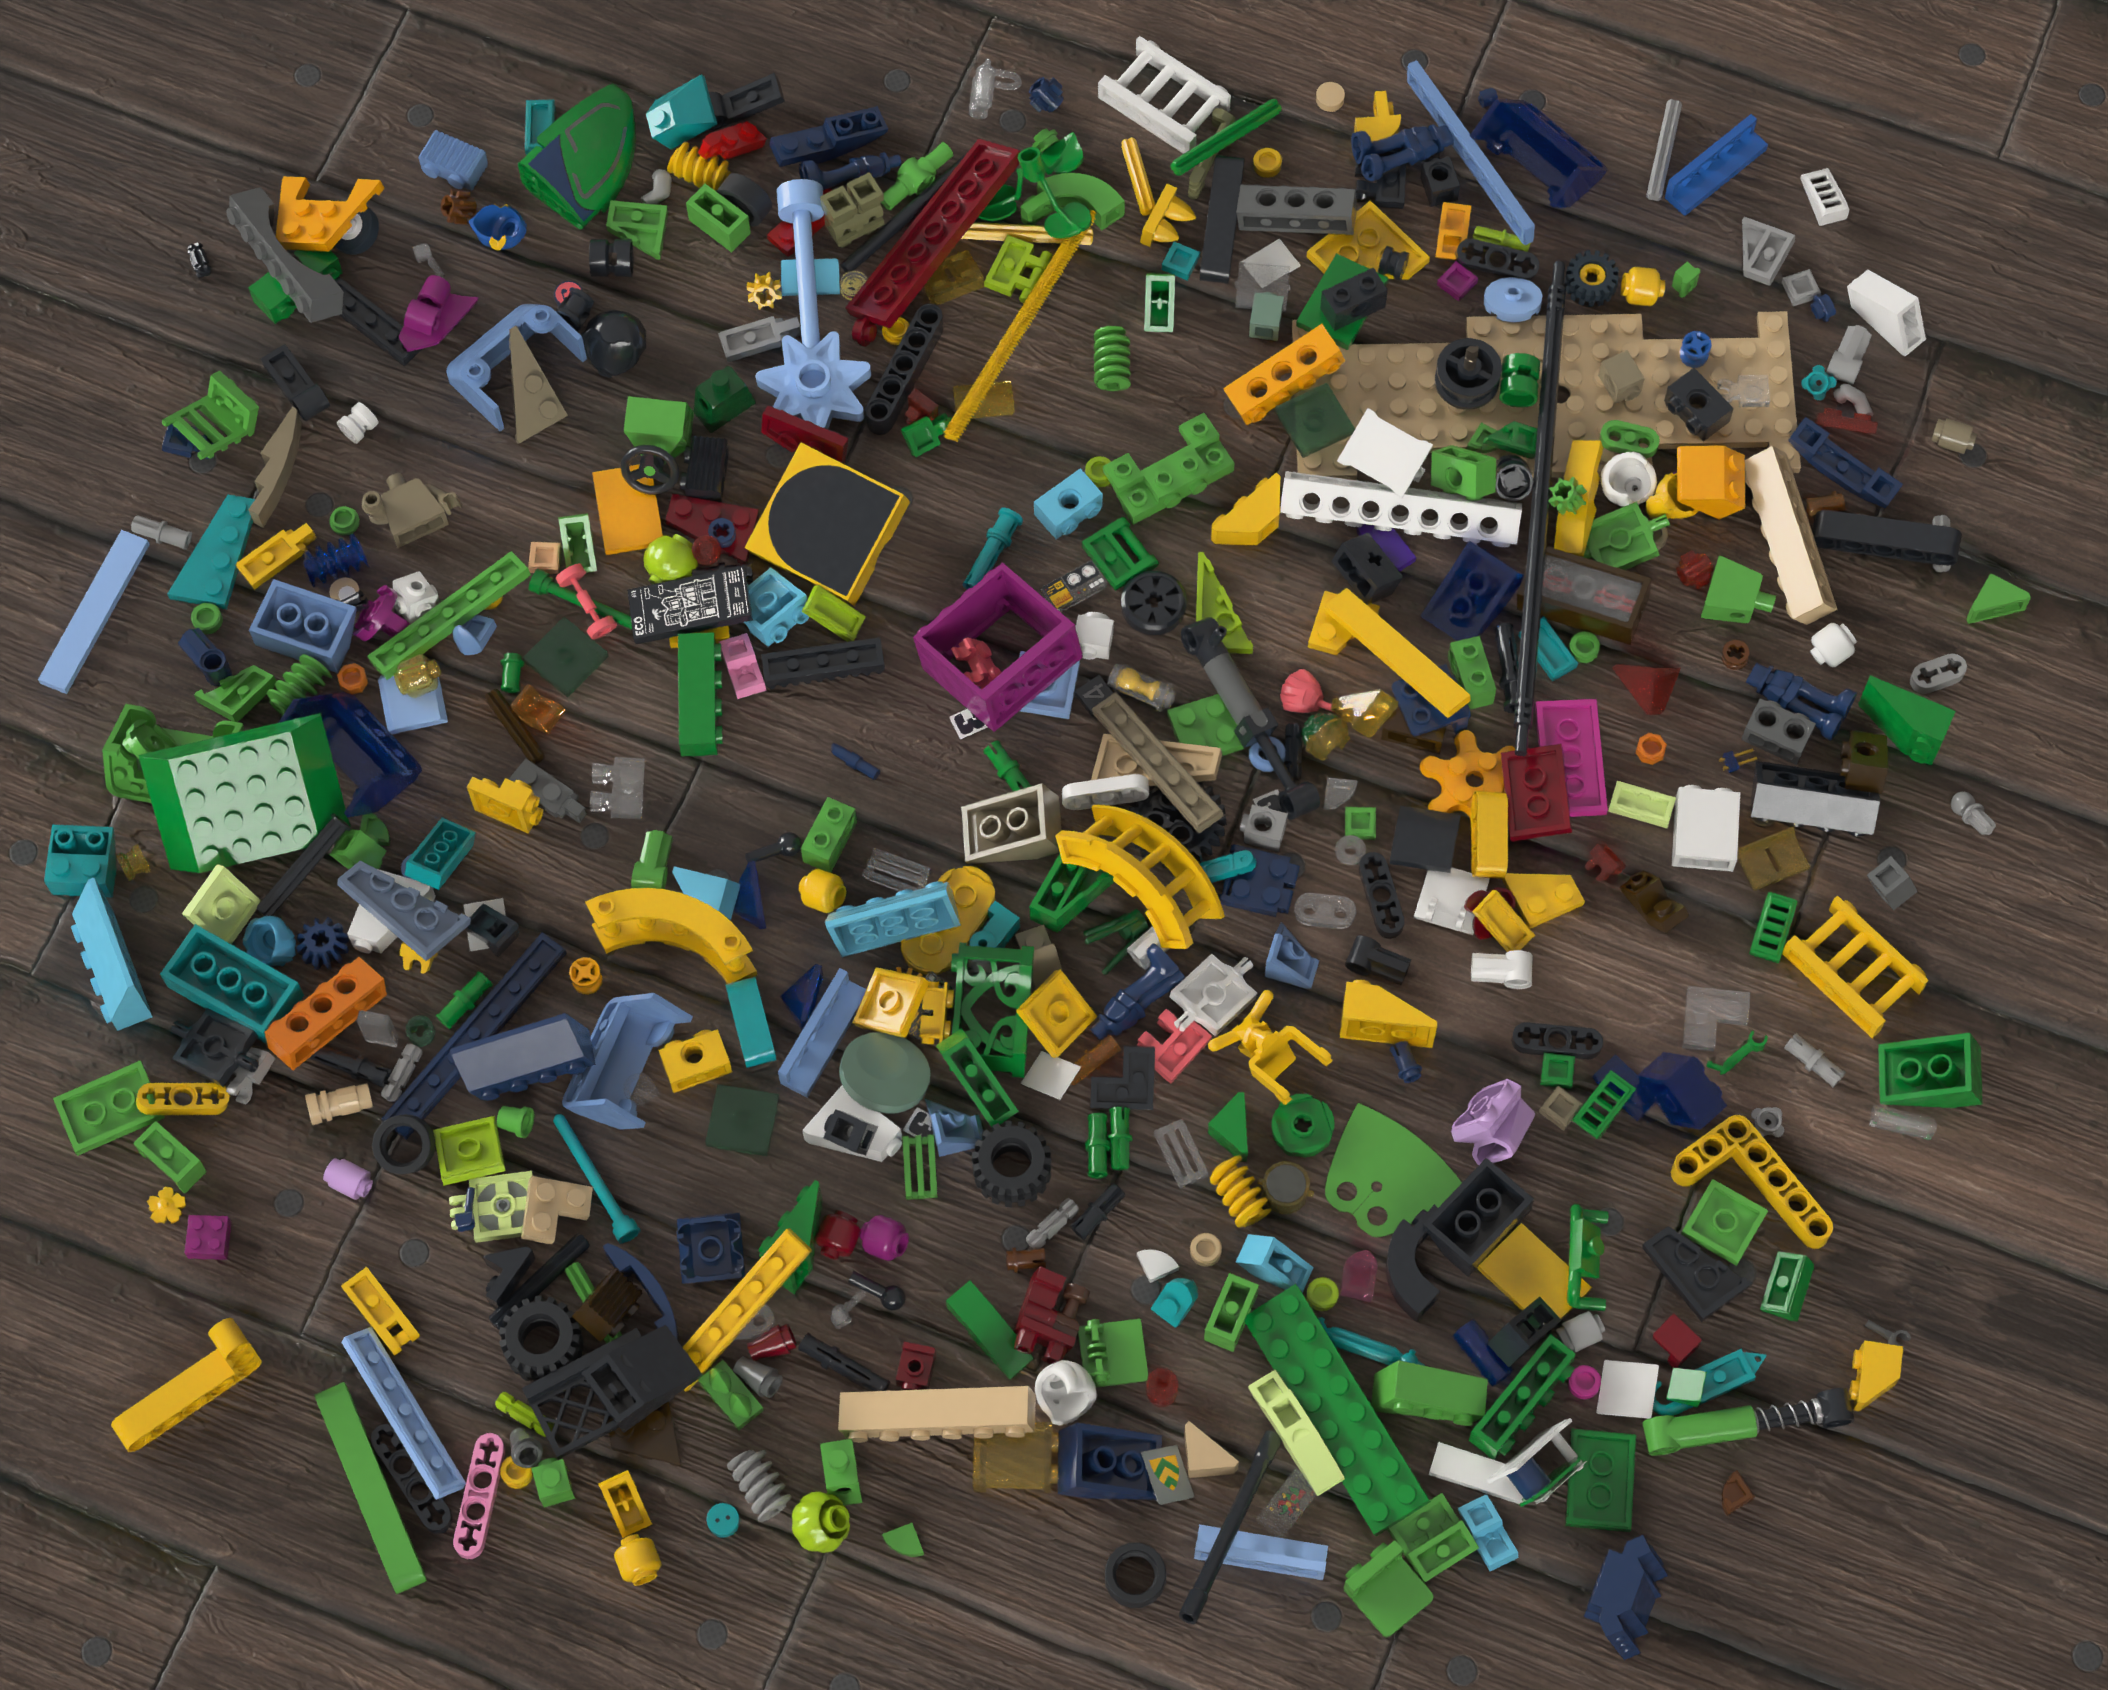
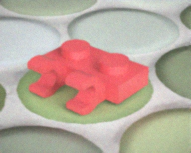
(978, 657)
(1178, 1049)

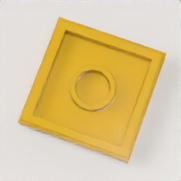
(890, 1002)
(1056, 1013)

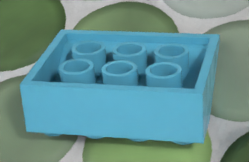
(893, 918)
(109, 959)

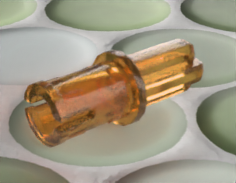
(1095, 1057)

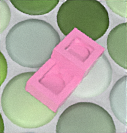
(742, 666)

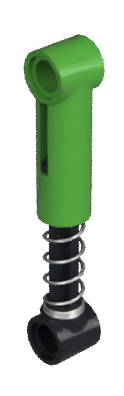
(1670, 1433)

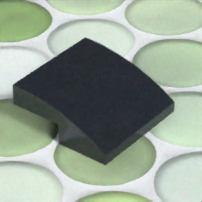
(1425, 839)

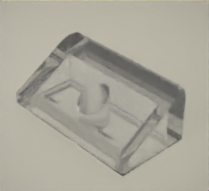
(1902, 1122)

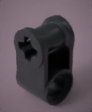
(576, 308)

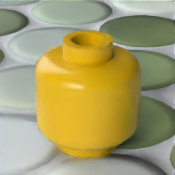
(1642, 286)
(822, 891)
(637, 1560)

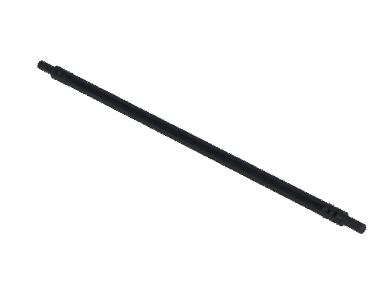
(1539, 510)

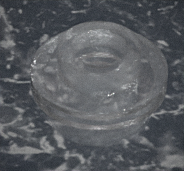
(1350, 842)

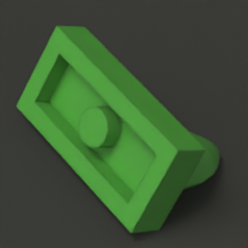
(730, 1395)

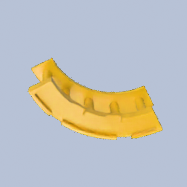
(1135, 876)
(678, 921)

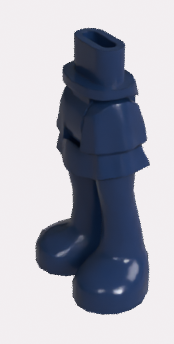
(1416, 145)
(858, 167)
(1785, 688)
(1131, 1002)

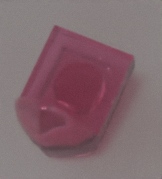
(1359, 1276)

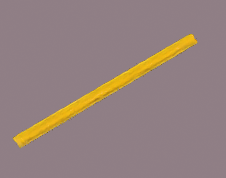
(1013, 334)

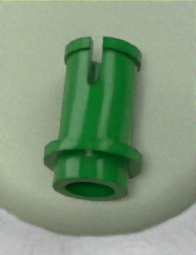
(511, 674)

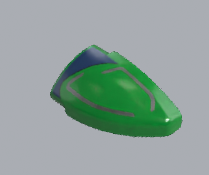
(583, 156)

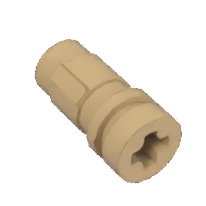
(339, 1102)

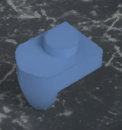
(474, 634)

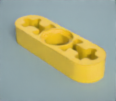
(192, 1089)

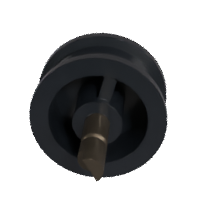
(1468, 373)

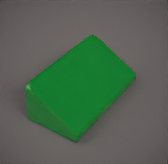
(1787, 1285)

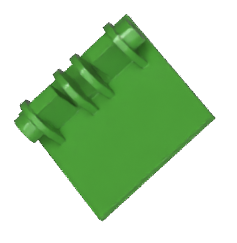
(1113, 1352)

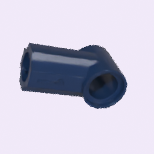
(205, 656)

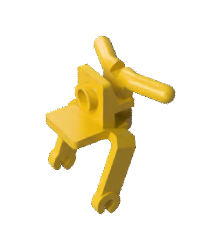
(1268, 1050)

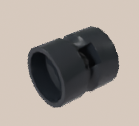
(601, 258)
(1513, 478)

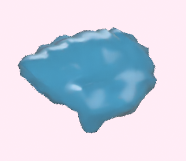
(270, 941)

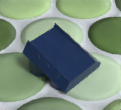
(710, 1247)

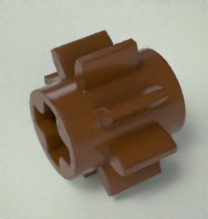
(458, 206)

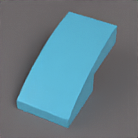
(1488, 1532)

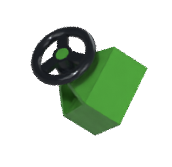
(659, 435)

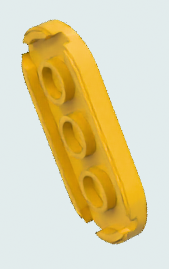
(972, 900)

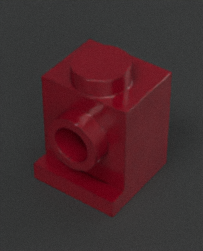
(917, 1355)

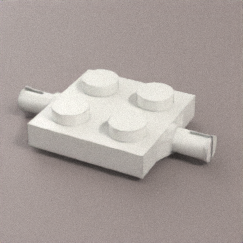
(1213, 994)

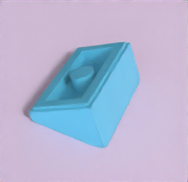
(826, 275)

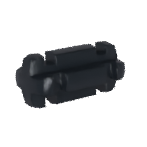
(199, 260)

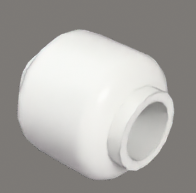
(1833, 644)

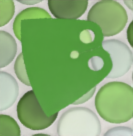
(1387, 1153)

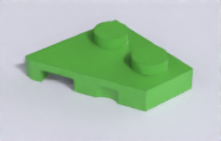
(639, 222)
(238, 693)

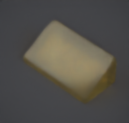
(996, 403)

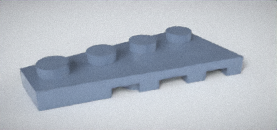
(406, 913)

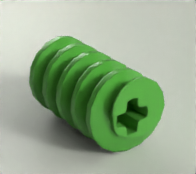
(1111, 359)
(297, 683)

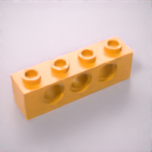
(1288, 360)

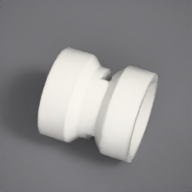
(357, 422)

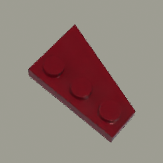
(695, 515)

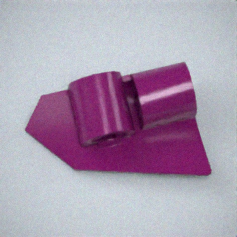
(433, 314)

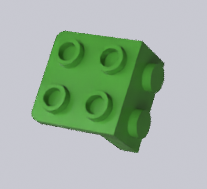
(1387, 1589)

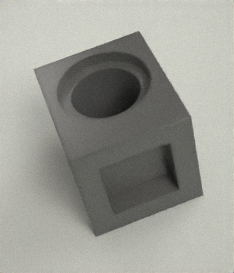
(1892, 883)

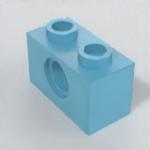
(1075, 490)

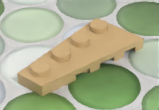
(1197, 760)

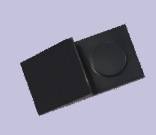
(493, 929)
(512, 1267)

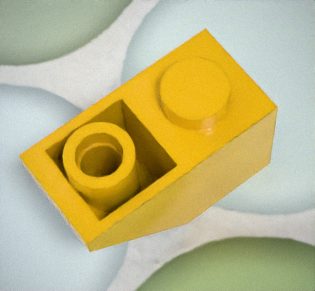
(1877, 1372)

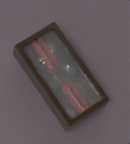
(1591, 595)

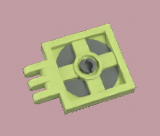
(496, 1205)

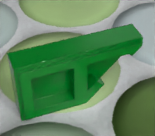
(1515, 439)

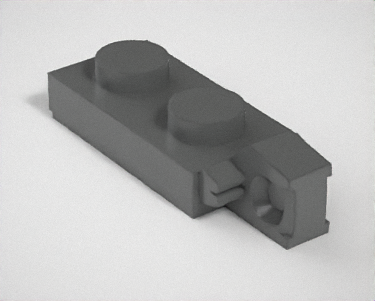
(554, 796)

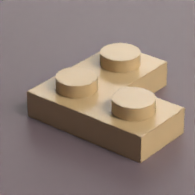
(549, 1199)

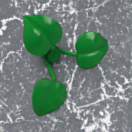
(1059, 158)

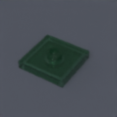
(1314, 420)
(565, 657)
(742, 1120)

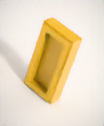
(1503, 922)

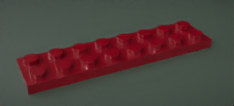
(934, 233)

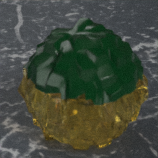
(1324, 733)

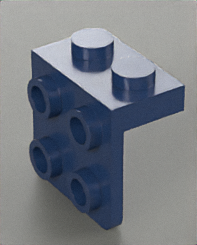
(1421, 714)

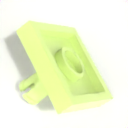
(222, 905)

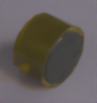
(1285, 1187)

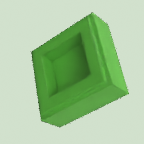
(1360, 822)

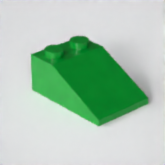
(1907, 719)
(1931, 1072)

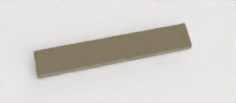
(1157, 762)

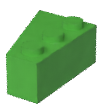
(1429, 1393)

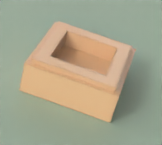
(545, 557)

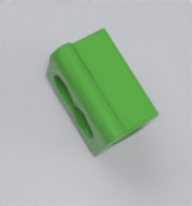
(1685, 279)

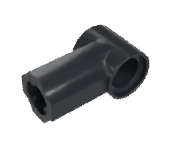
(1370, 958)

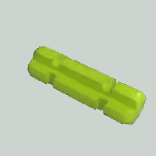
(520, 1412)

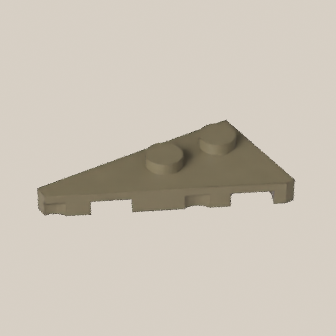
(534, 398)

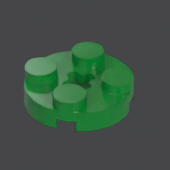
(1297, 1142)

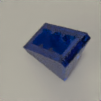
(749, 899)
(803, 995)

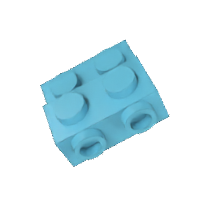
(774, 607)

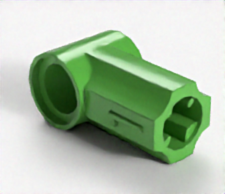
(652, 867)

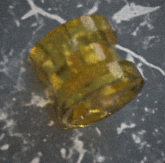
(133, 862)

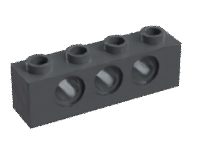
(1297, 209)

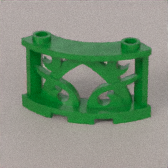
(1017, 975)

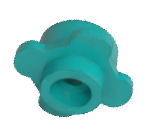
(1810, 384)

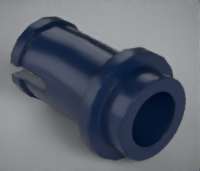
(1406, 1063)

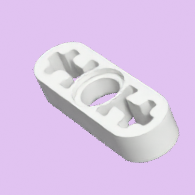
(1105, 791)

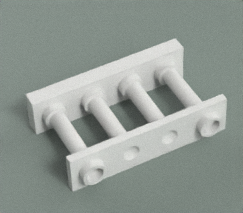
(1160, 121)

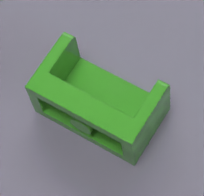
(170, 1156)

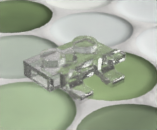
(627, 789)

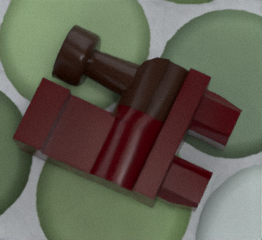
(1042, 1323)

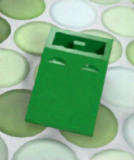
(804, 1222)

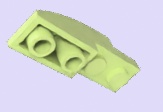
(1296, 1432)

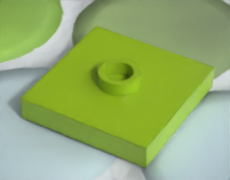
(469, 1150)

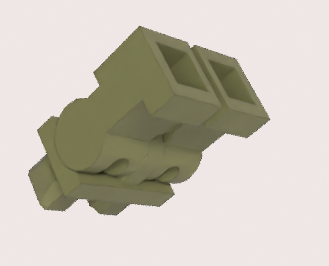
(853, 212)

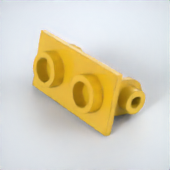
(937, 1000)

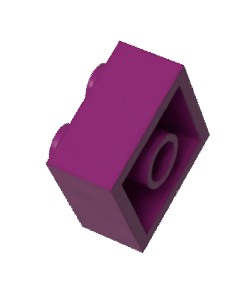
(208, 1237)

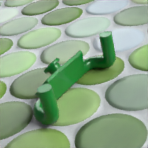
(1585, 1255)

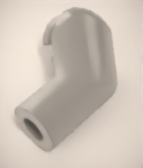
(661, 188)
(1855, 396)

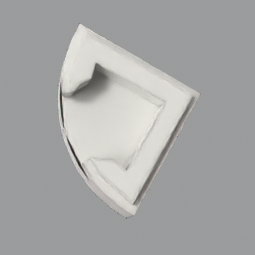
(1156, 1264)

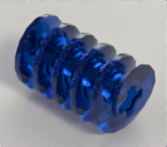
(334, 560)

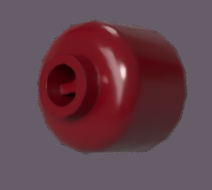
(838, 1235)

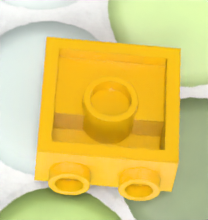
(511, 803)

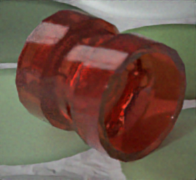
(1161, 1393)

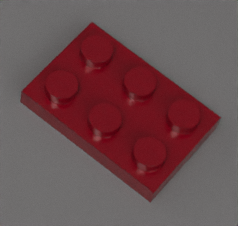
(1536, 793)

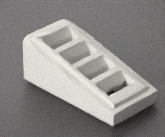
(1825, 215)

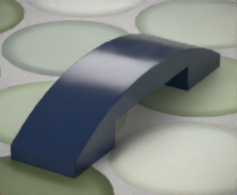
(1842, 467)
(630, 1265)

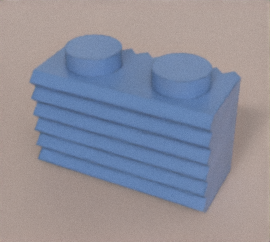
(453, 160)

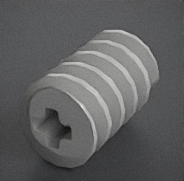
(758, 1484)

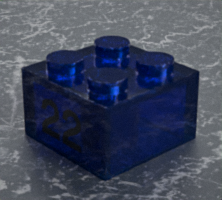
(1682, 1090)

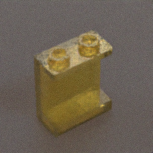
(1016, 1461)

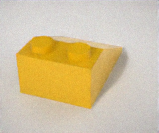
(1381, 1017)

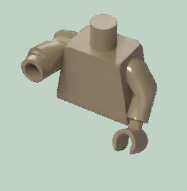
(409, 508)

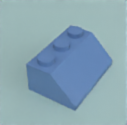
(304, 623)

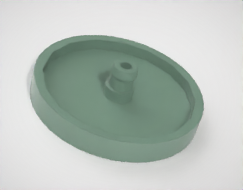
(884, 1072)

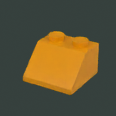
(1711, 479)

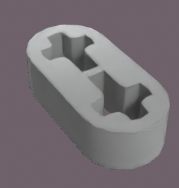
(1936, 667)

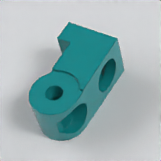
(998, 930)

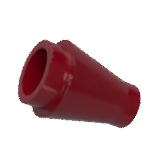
(774, 1342)

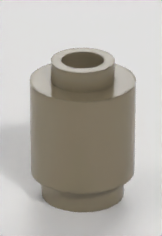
(1954, 435)

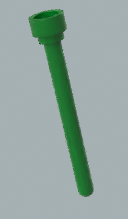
(542, 583)

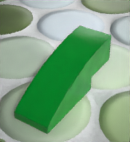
(988, 1329)

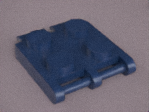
(1263, 887)

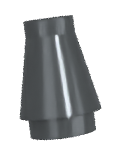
(759, 1377)
(525, 1449)

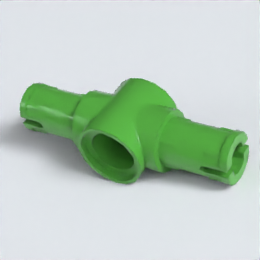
(916, 175)

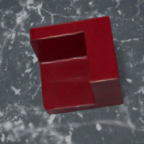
(1677, 1340)

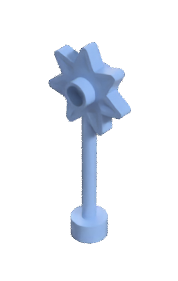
(814, 378)

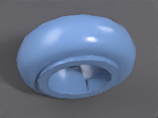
(1262, 764)

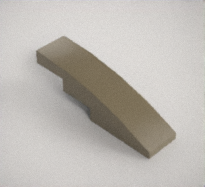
(279, 461)

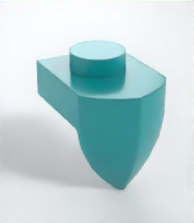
(1176, 1300)

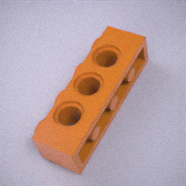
(296, 1047)

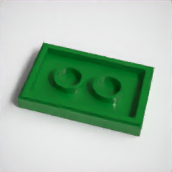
(1312, 316)
(1603, 1489)

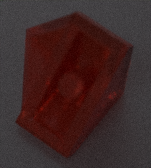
(1648, 685)

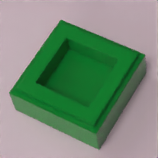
(1557, 1070)

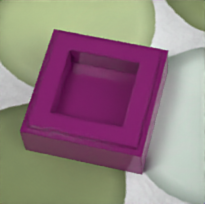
(1457, 281)

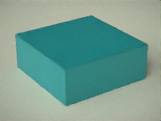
(1180, 261)

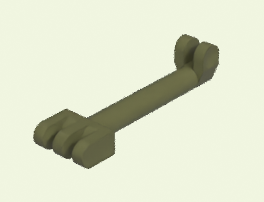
(1220, 120)

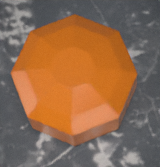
(352, 678)
(1651, 748)

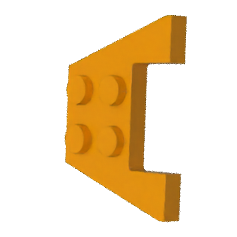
(316, 223)

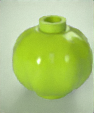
(669, 559)
(820, 1522)

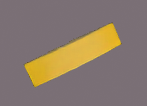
(1572, 528)

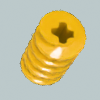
(696, 168)
(1238, 1193)

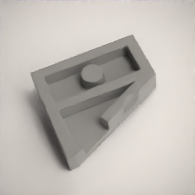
(1764, 250)

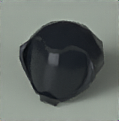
(614, 342)

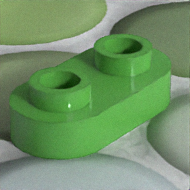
(1629, 437)

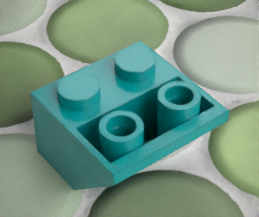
(79, 855)

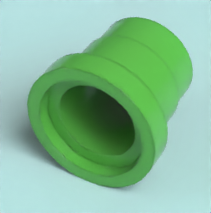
(516, 1120)

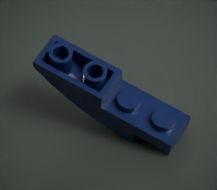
(833, 139)

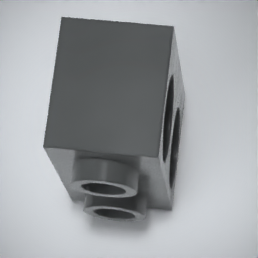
(1775, 737)

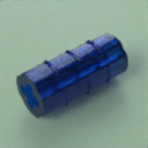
(1474, 1342)

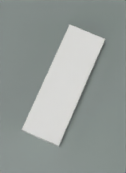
(1472, 1472)

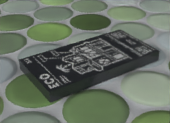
(690, 605)

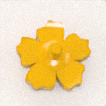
(166, 1206)

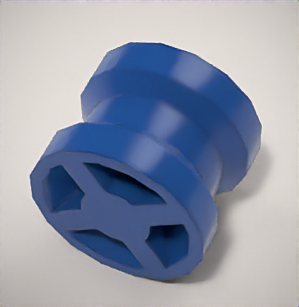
(1698, 342)

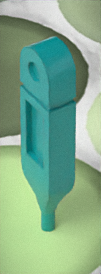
(1229, 865)

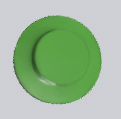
(1045, 139)
(344, 521)

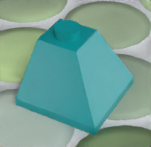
(681, 113)

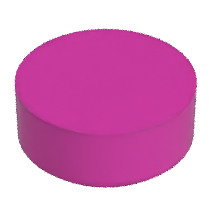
(1584, 1382)

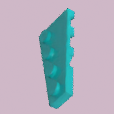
(212, 565)

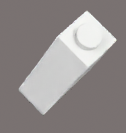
(1888, 310)
(370, 934)
(886, 1139)

